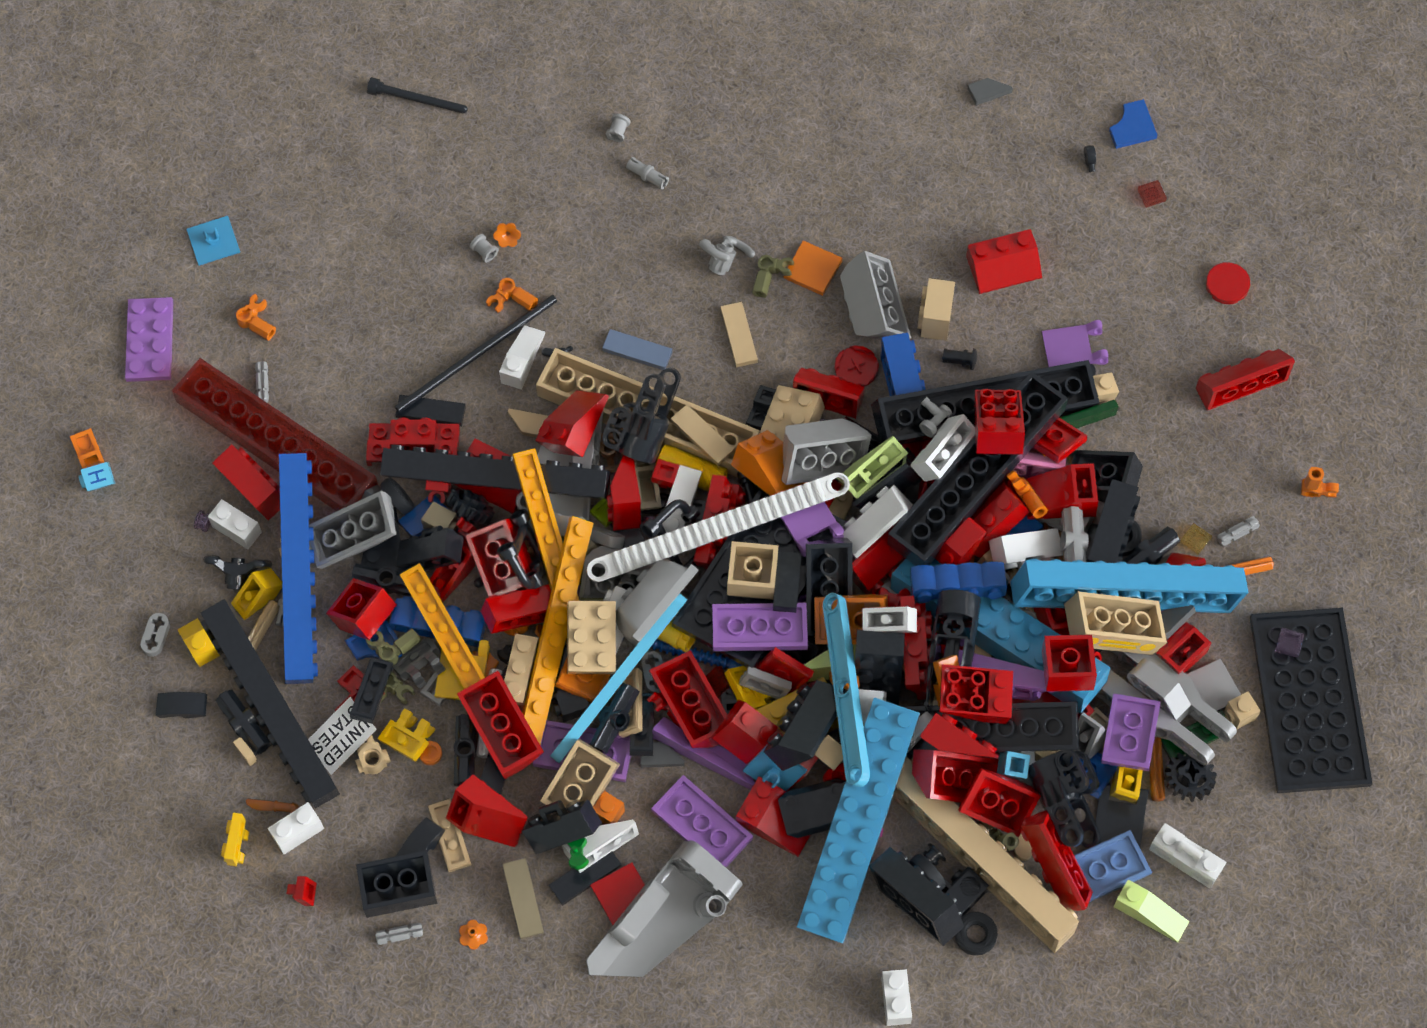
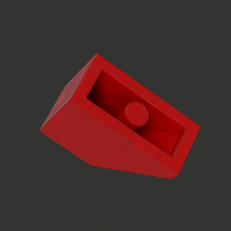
(961, 544)

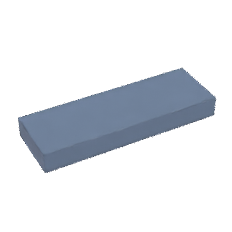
(637, 349)

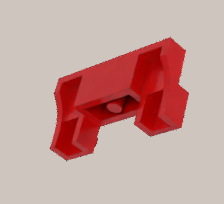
(411, 434)
(721, 498)
(916, 649)

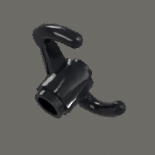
(237, 570)

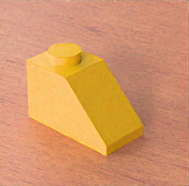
(256, 592)
(198, 642)
(1126, 784)

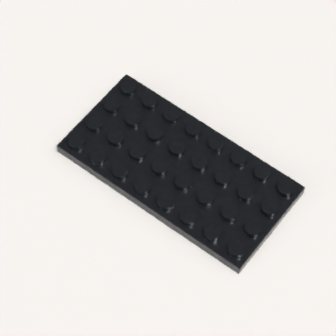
(696, 614)
(1311, 702)

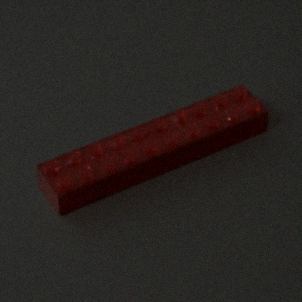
(269, 433)

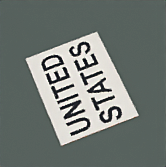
(340, 737)

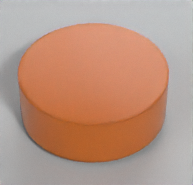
(431, 754)

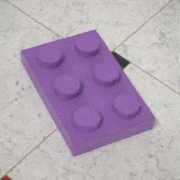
(1131, 732)

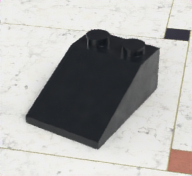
(1108, 466)

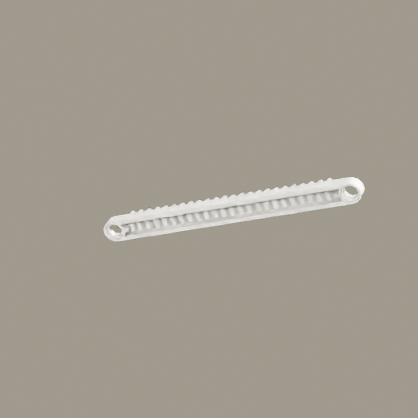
(718, 527)

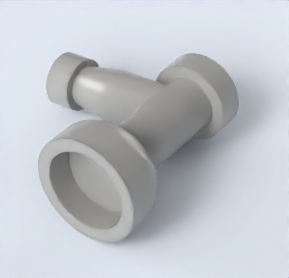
(929, 427)

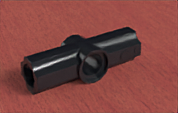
(1152, 550)
(377, 575)
(614, 718)
(243, 722)
(464, 737)

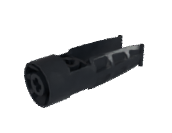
(953, 610)

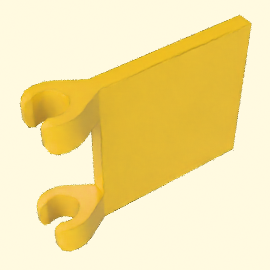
(448, 683)

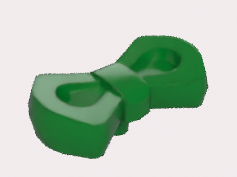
(578, 860)

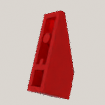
(449, 577)

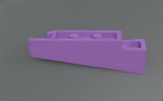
(1027, 681)
(713, 758)

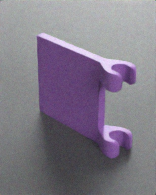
(1073, 345)
(810, 522)

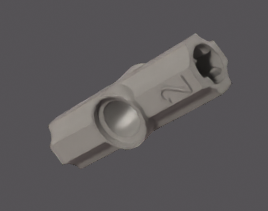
(1073, 538)

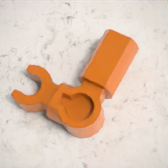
(508, 289)
(248, 318)
(1314, 487)
(1027, 494)

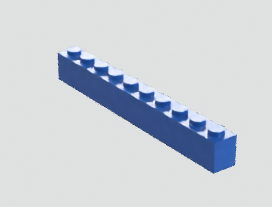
(296, 569)

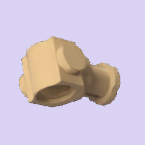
(370, 750)

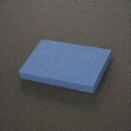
(1112, 864)

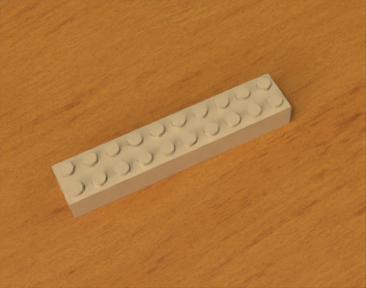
(569, 373)
(989, 860)

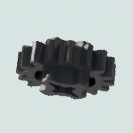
(470, 506)
(1182, 781)

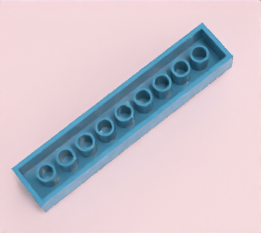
(1174, 586)
(1009, 635)
(858, 823)

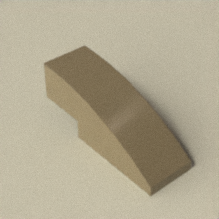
(648, 490)
(523, 898)

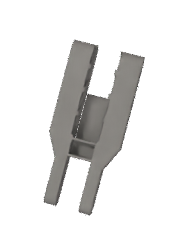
(1177, 700)

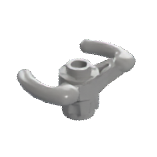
(724, 254)

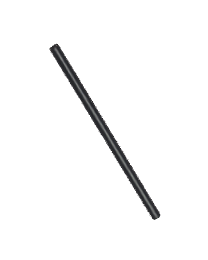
(469, 358)

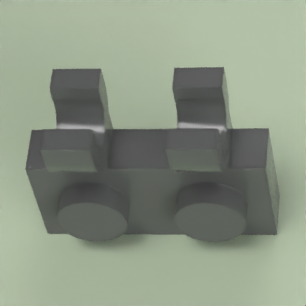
(416, 658)

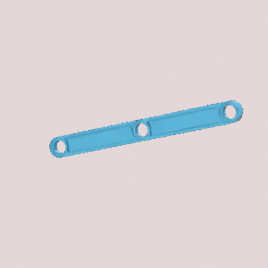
(617, 679)
(847, 704)

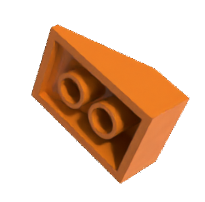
(762, 462)
(855, 607)

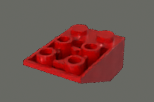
(999, 422)
(1066, 488)
(1184, 648)
(976, 693)
(948, 737)
(485, 813)

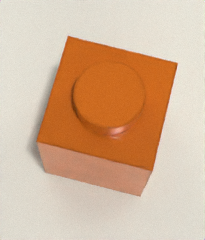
(609, 808)

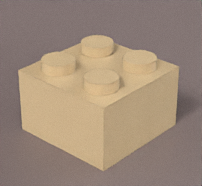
(936, 309)
(752, 570)

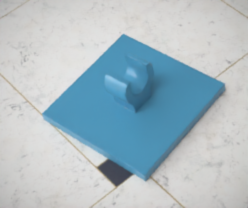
(213, 240)
(765, 768)

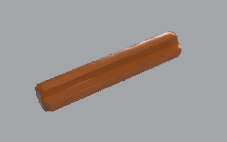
(1156, 772)

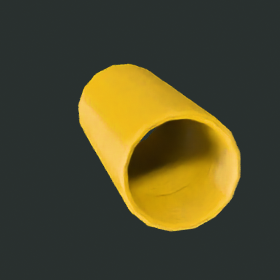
(677, 456)

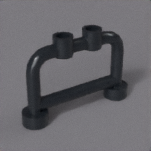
(654, 527)
(510, 551)

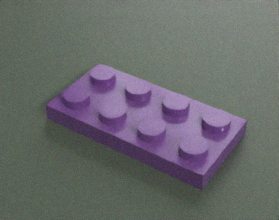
(149, 339)
(758, 627)
(555, 732)
(700, 819)

